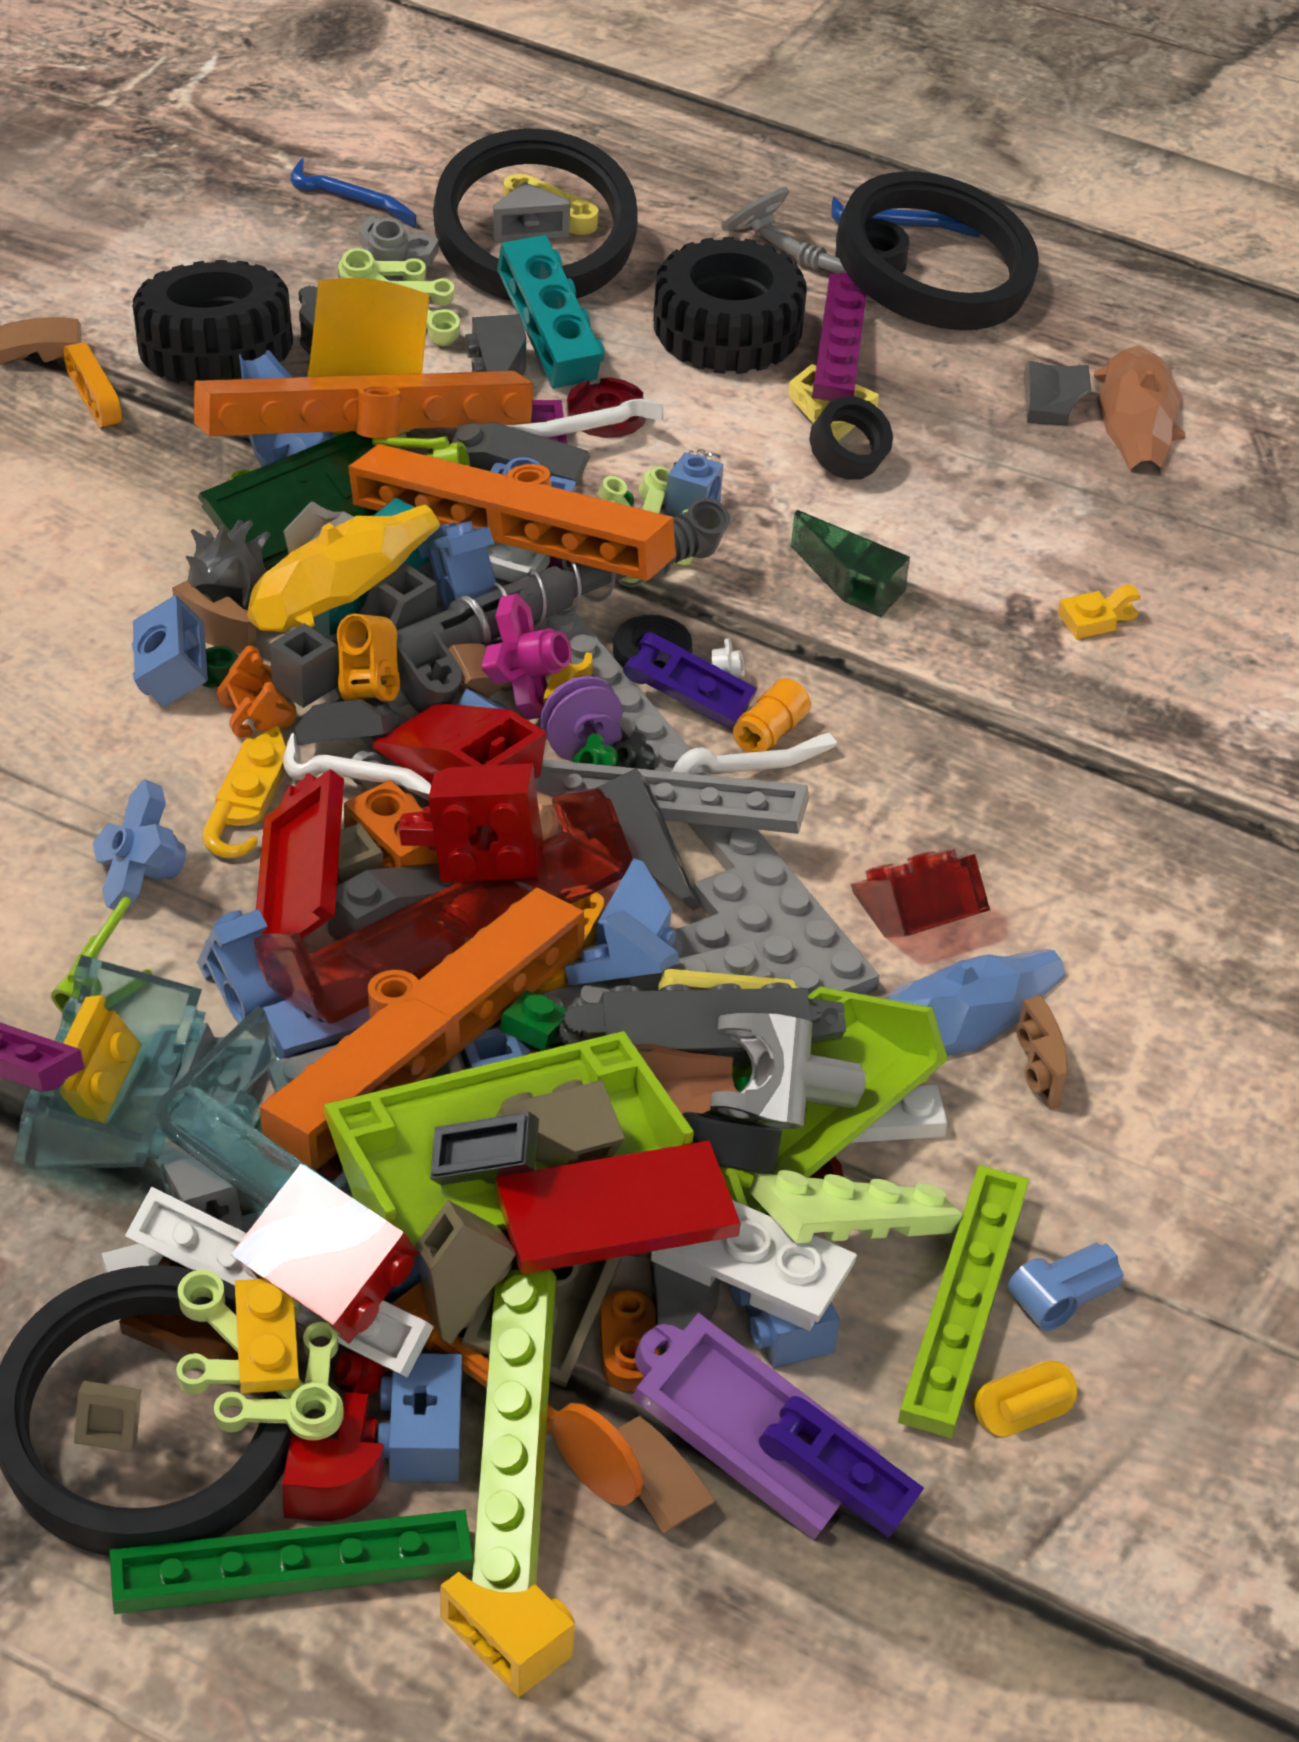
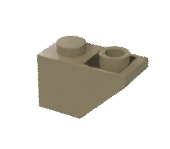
(573, 1122)
(459, 1266)

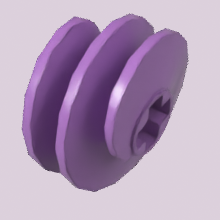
(580, 709)

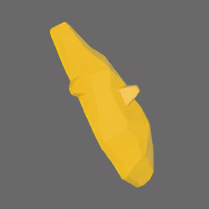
(336, 567)

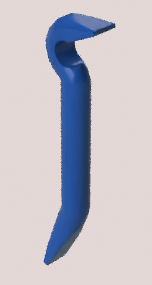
(352, 192)
(912, 218)

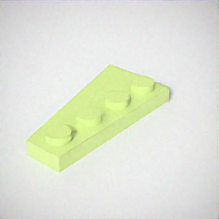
(839, 1205)

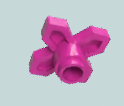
(525, 655)

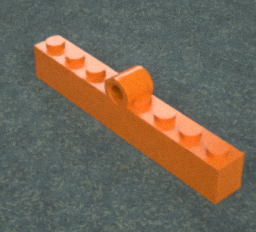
(365, 404)
(519, 510)
(426, 1021)

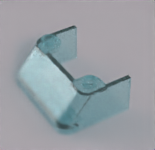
(216, 1117)

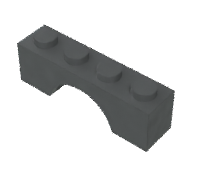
(308, 663)

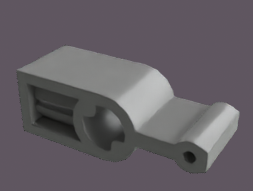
(197, 1185)

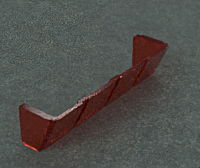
(418, 938)

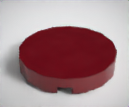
(604, 395)

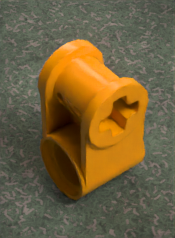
(367, 659)

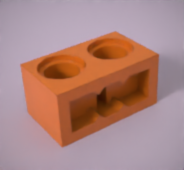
(380, 815)

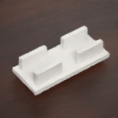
(782, 1276)

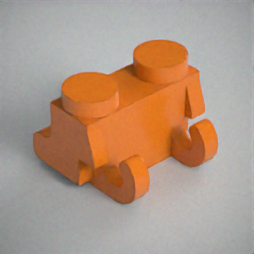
(254, 696)

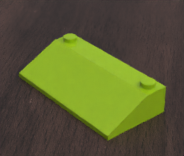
(897, 1051)
(390, 1132)

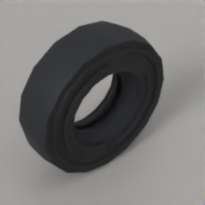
(633, 630)

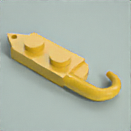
(246, 792)

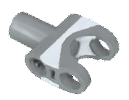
(784, 1072)

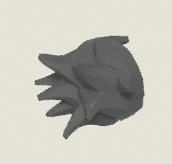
(227, 563)

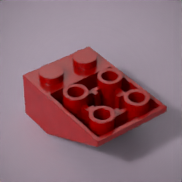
(463, 738)

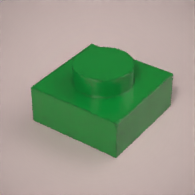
(533, 1020)

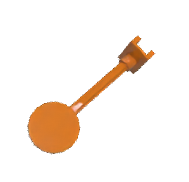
(583, 1436)

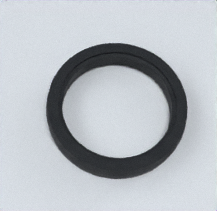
(538, 148)
(921, 301)
(100, 1526)

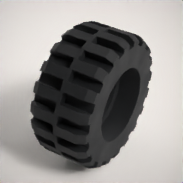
(729, 305)
(208, 313)

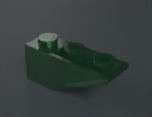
(851, 565)

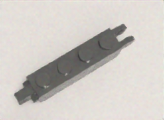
(689, 1018)

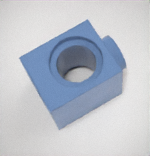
(690, 480)

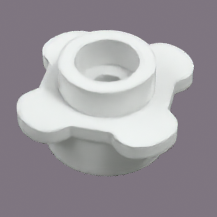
(729, 660)

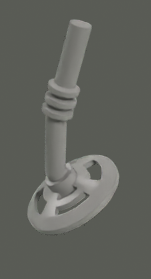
(759, 217)

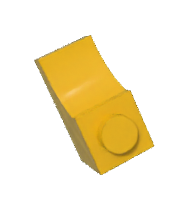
(513, 1633)

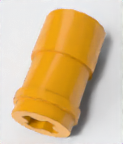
(772, 716)

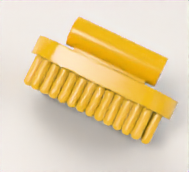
(1025, 1398)

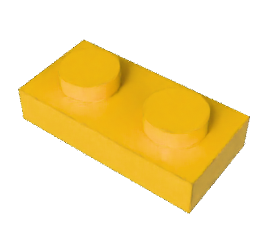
(265, 1337)

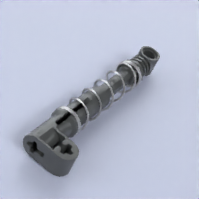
(425, 644)

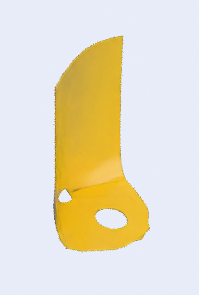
(368, 329)

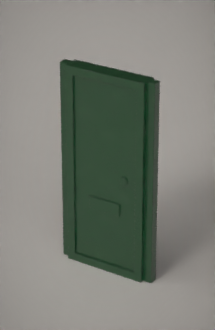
(282, 489)

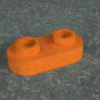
(622, 1334)

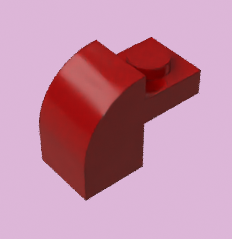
(335, 1476)

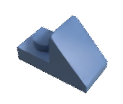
(628, 953)

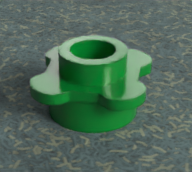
(597, 753)

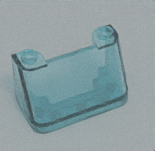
(163, 1020)

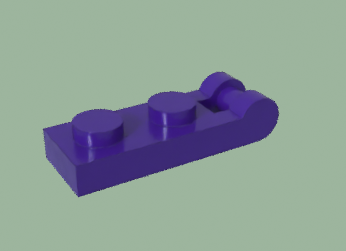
(690, 680)
(841, 1465)

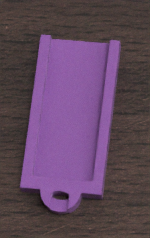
(721, 1404)

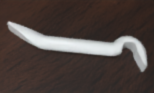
(636, 407)
(753, 760)
(353, 769)

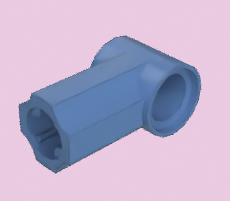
(1056, 1289)

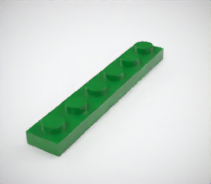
(290, 1561)

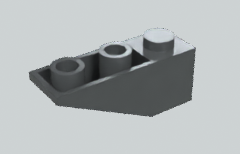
(497, 344)

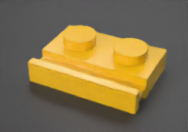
(107, 1055)

